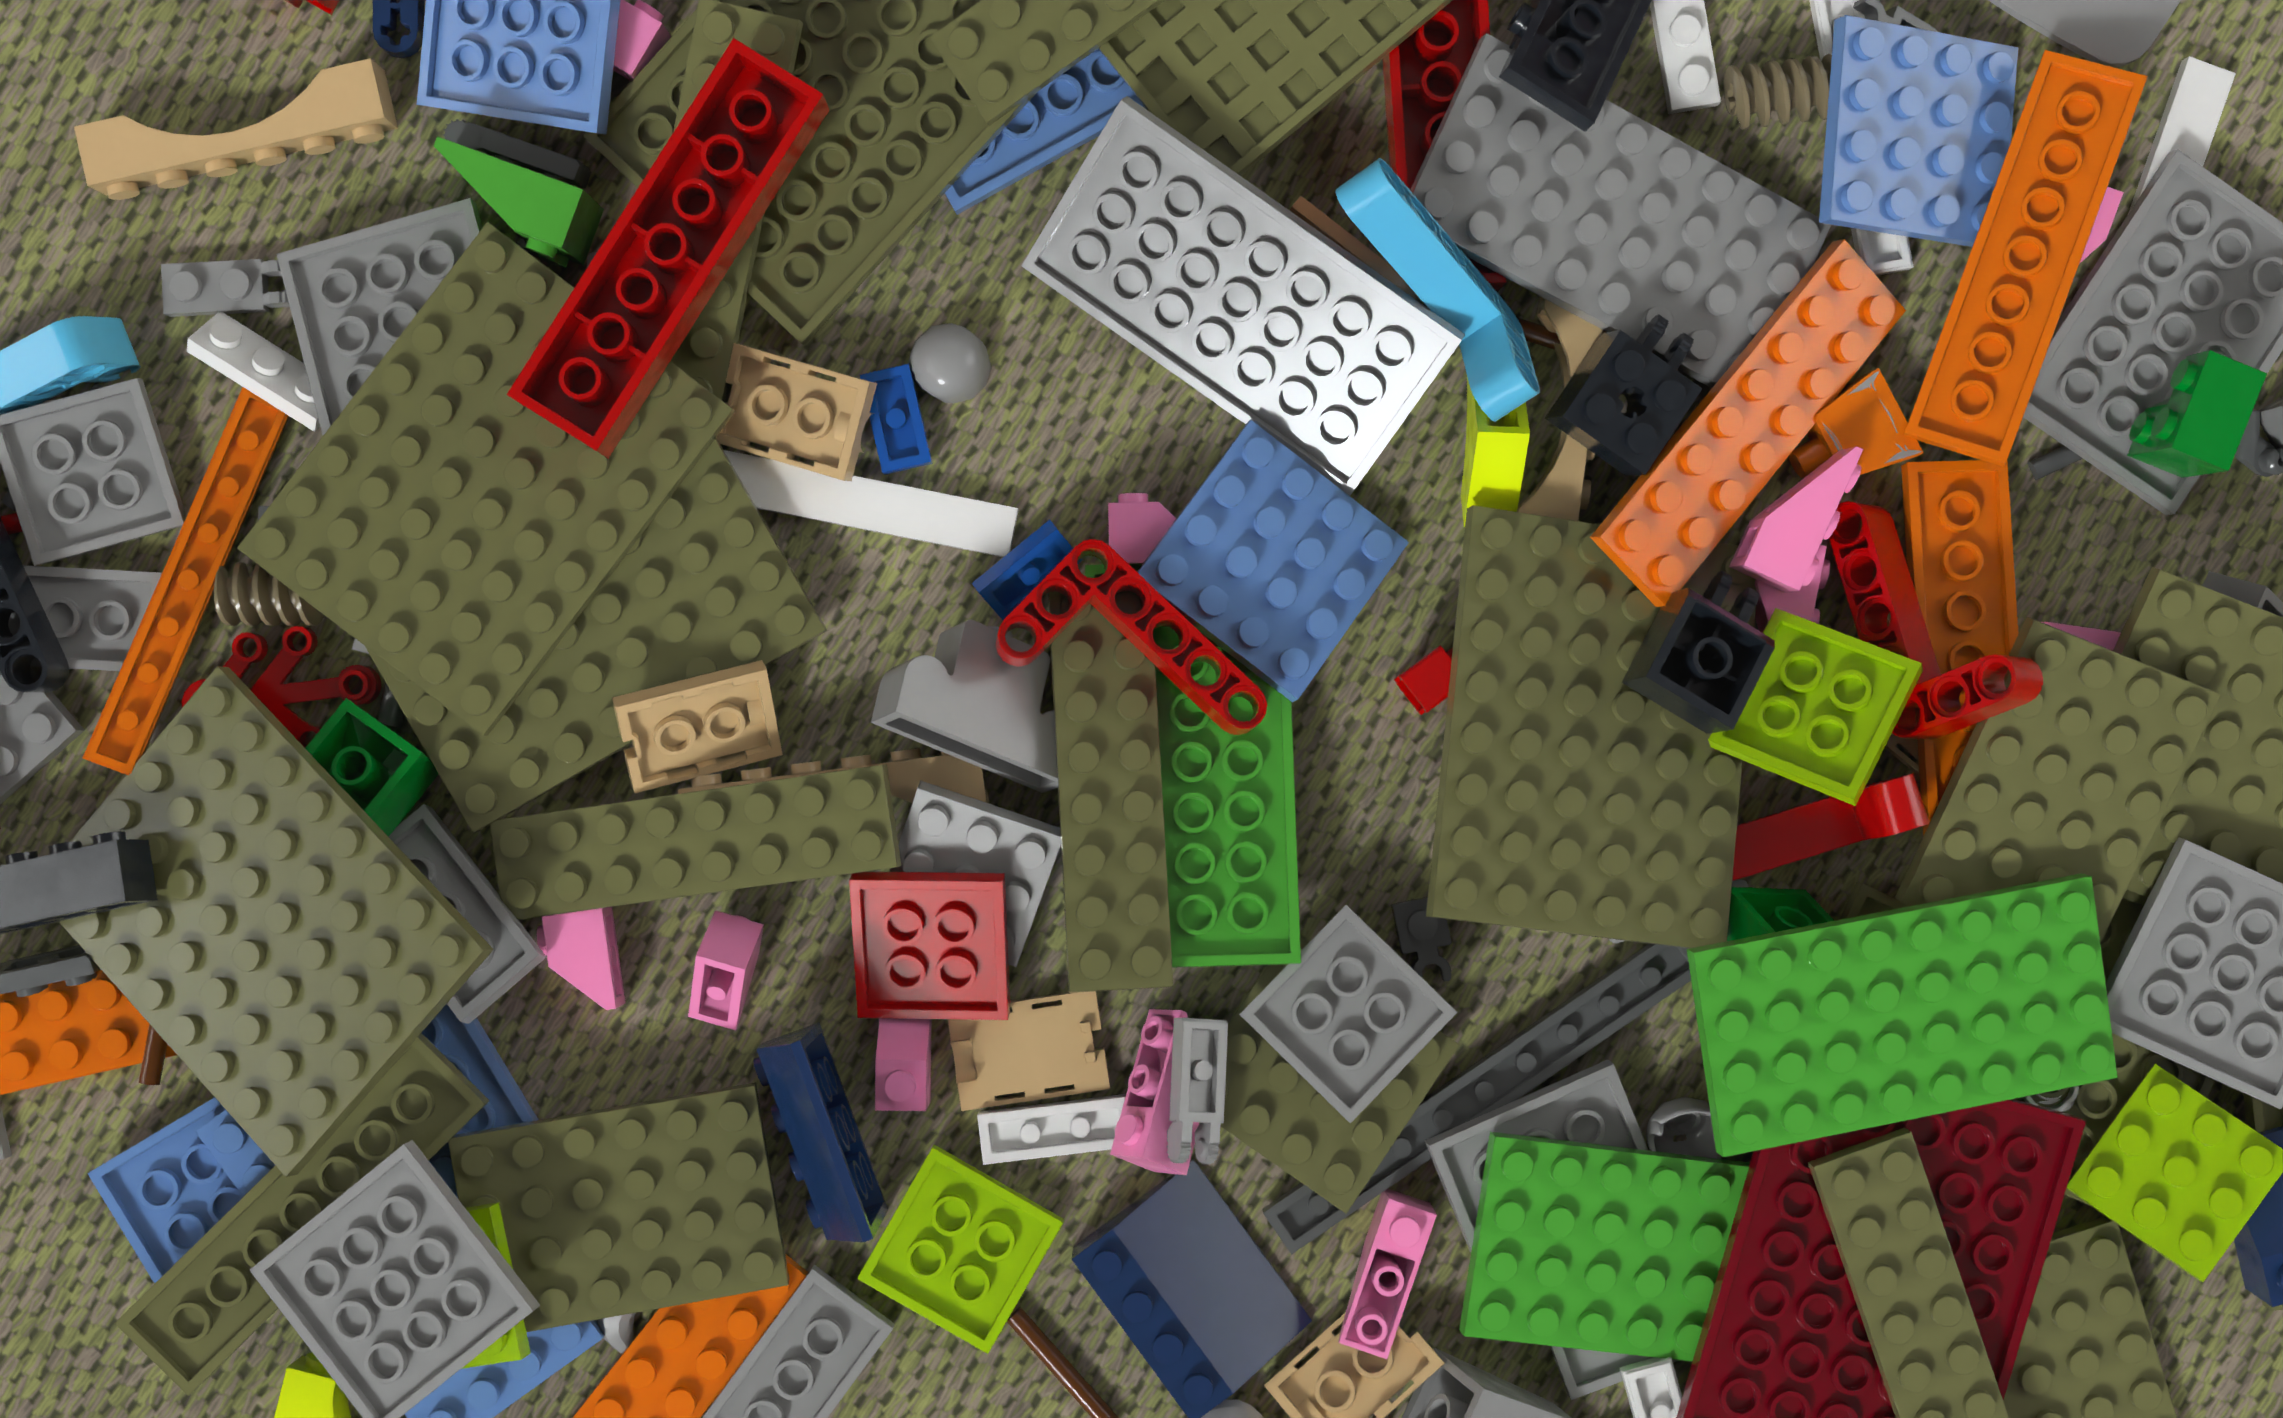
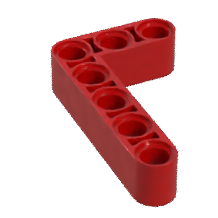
(1136, 627)
(1908, 636)
(1828, 824)

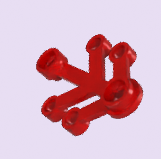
(275, 694)

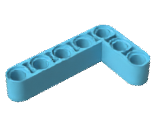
(1447, 283)

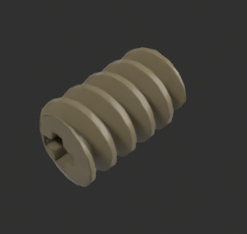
(1778, 90)
(259, 599)

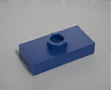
(897, 420)
(1022, 569)

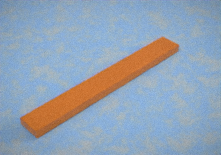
(186, 584)

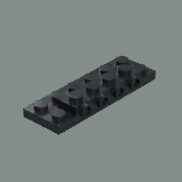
(1571, 52)

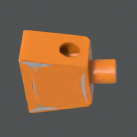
(1863, 417)

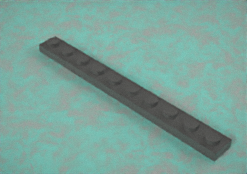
(1500, 1079)

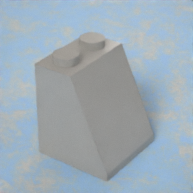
(1470, 1392)

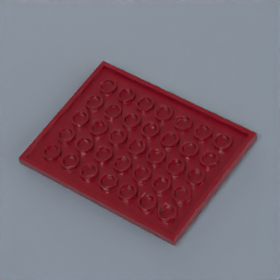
(1782, 1311)

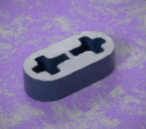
(385, 20)

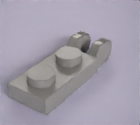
(220, 287)
(1197, 1088)

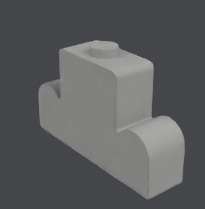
(975, 705)

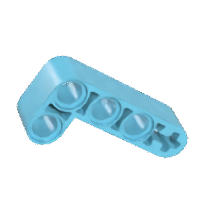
(63, 357)

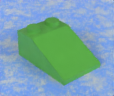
(546, 212)

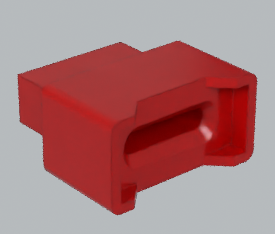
(1427, 680)

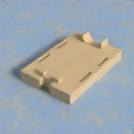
(796, 412)
(698, 726)
(1030, 1052)
(1351, 1381)

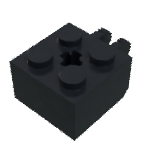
(1654, 394)
(1728, 648)

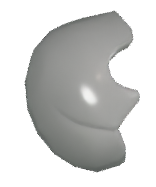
(950, 363)
(1682, 1117)

